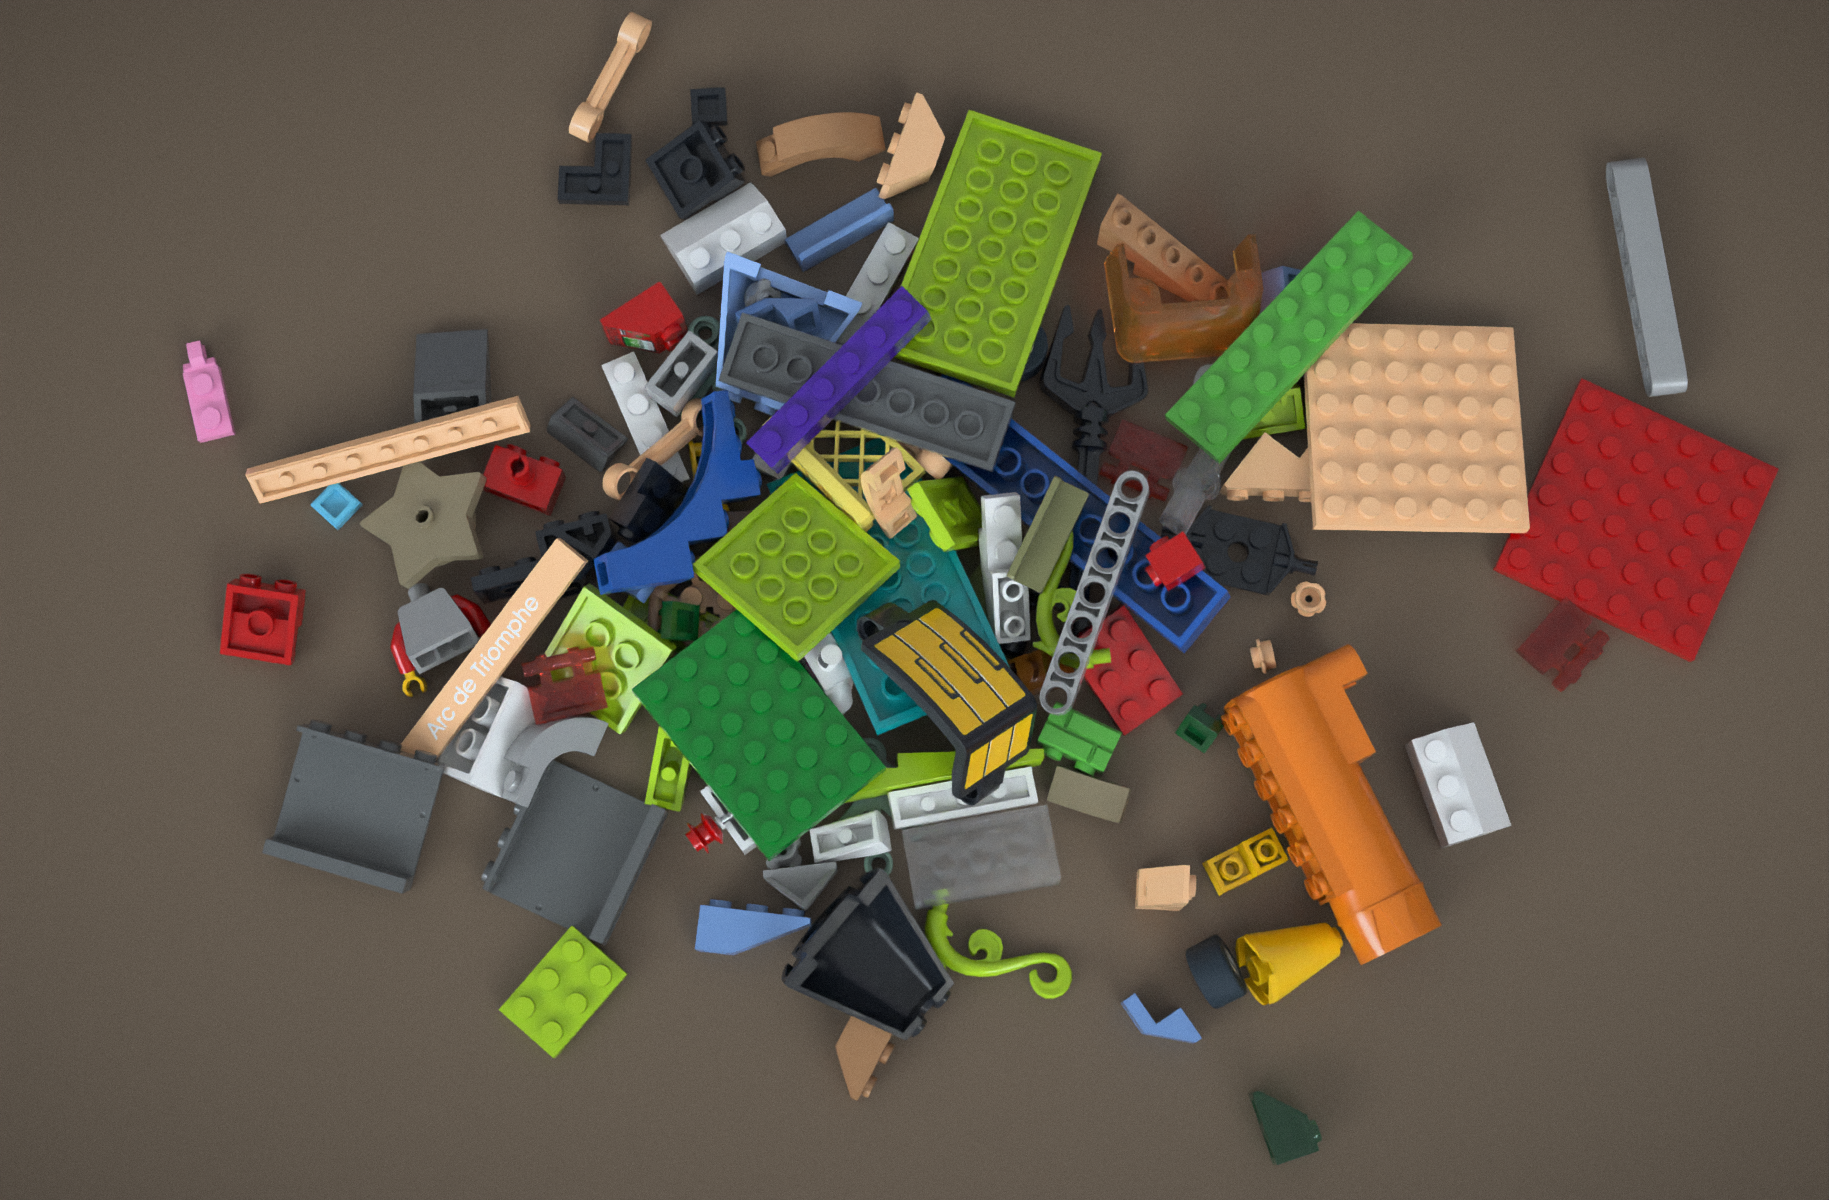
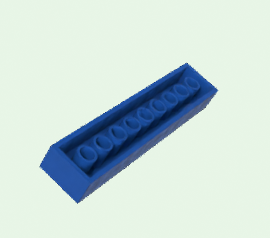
(1029, 468)

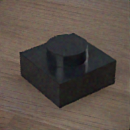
(709, 106)

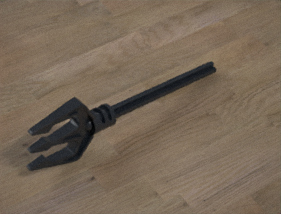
(1090, 403)

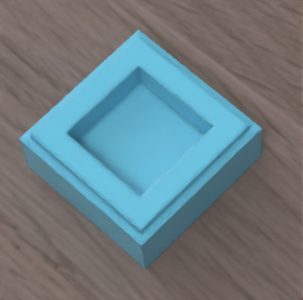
(336, 505)

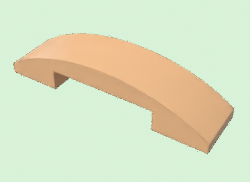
(886, 494)

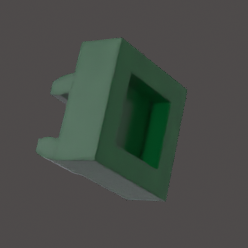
(679, 621)
(1200, 728)

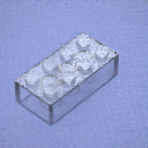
(981, 857)

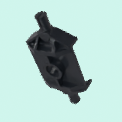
(1267, 547)

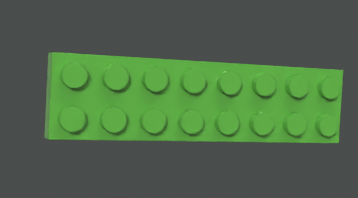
(1288, 337)

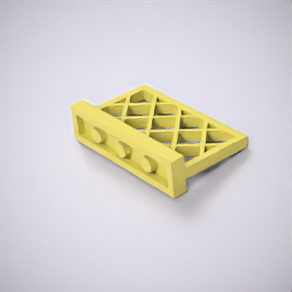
(839, 490)

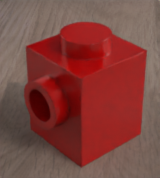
(1173, 561)

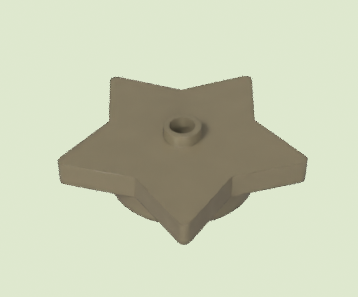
(429, 521)

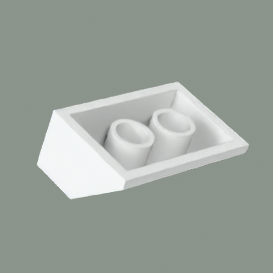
(736, 224)
(484, 739)
(1457, 784)

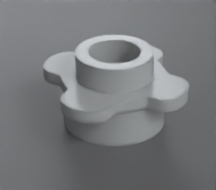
(759, 291)
(790, 859)

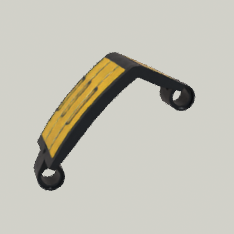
(959, 686)

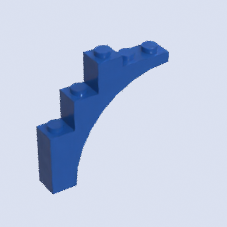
(700, 517)

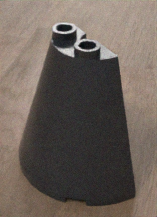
(871, 960)

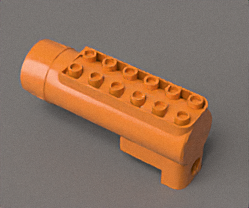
(1306, 763)

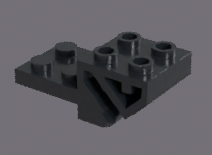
(589, 536)

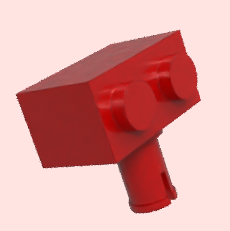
(524, 479)

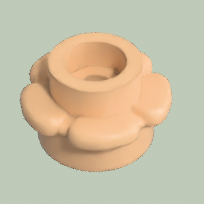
(1313, 590)
(1263, 655)

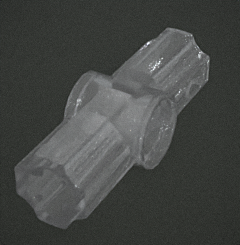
(1191, 488)

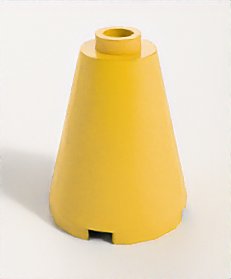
(1285, 958)

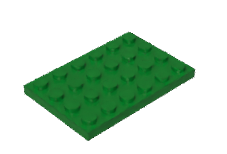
(758, 732)

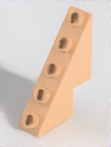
(1271, 473)

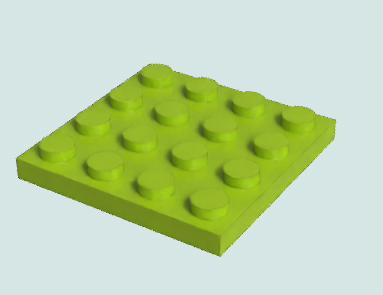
(796, 566)

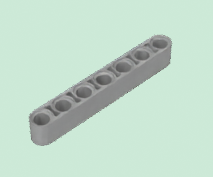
(1646, 277)
(1095, 574)

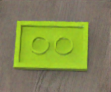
(948, 511)
(563, 991)

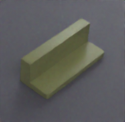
(1047, 535)

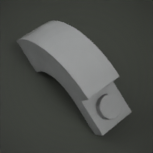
(542, 744)

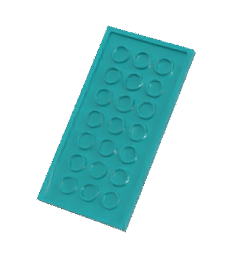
(923, 576)

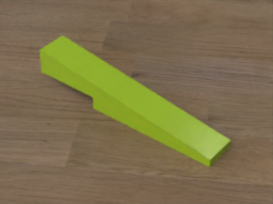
(926, 769)

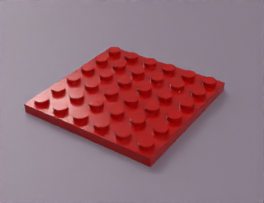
(1637, 519)

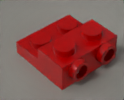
(262, 619)

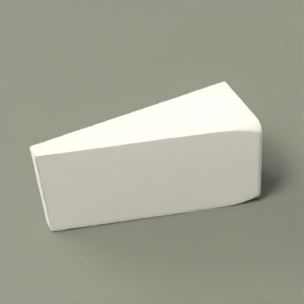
(851, 838)

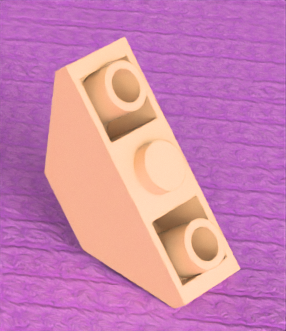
(913, 150)

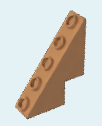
(1159, 254)

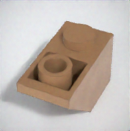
(859, 1052)

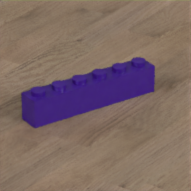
(839, 379)

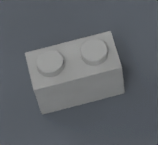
(682, 373)

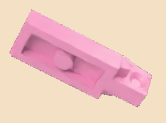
(207, 395)

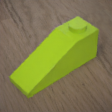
(668, 775)

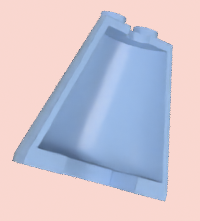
(739, 273)

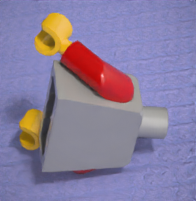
(433, 631)

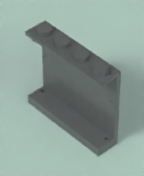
(356, 807)
(575, 852)

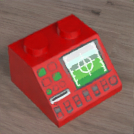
(646, 322)

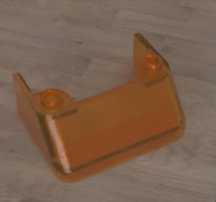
(1181, 330)

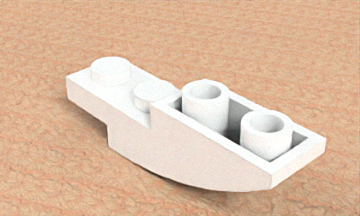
(998, 545)

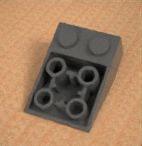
(451, 373)

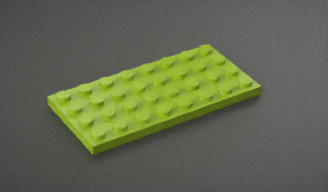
(995, 249)

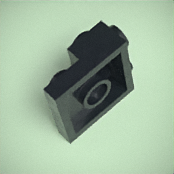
(696, 168)
(647, 502)

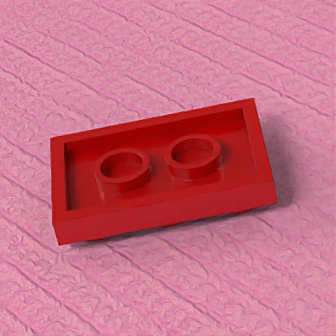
(1135, 680)

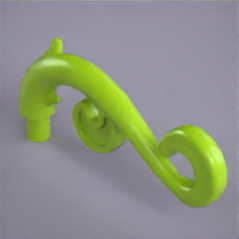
(1044, 614)
(937, 932)

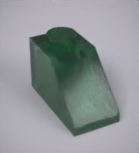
(1284, 1129)

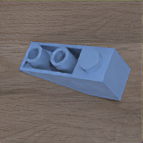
(737, 930)

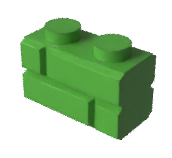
(1079, 740)

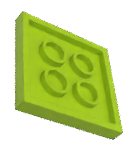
(623, 647)

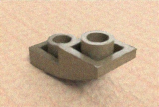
(1089, 794)

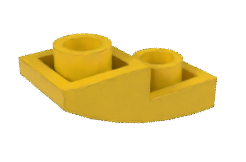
(1245, 861)

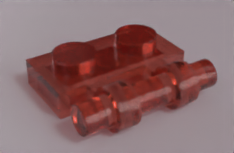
(1147, 451)
(1554, 636)
(568, 695)

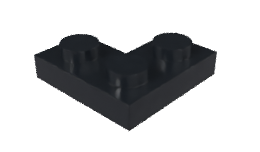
(605, 182)

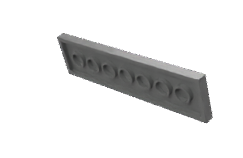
(894, 404)

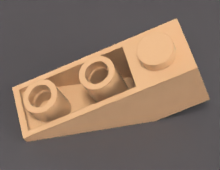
(1164, 888)

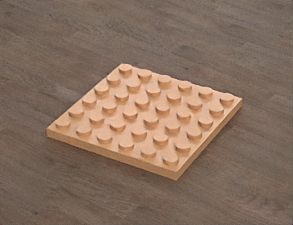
(1417, 431)

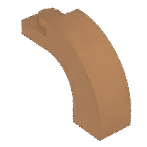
(819, 137)

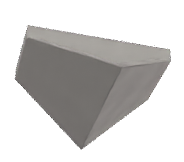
(802, 883)

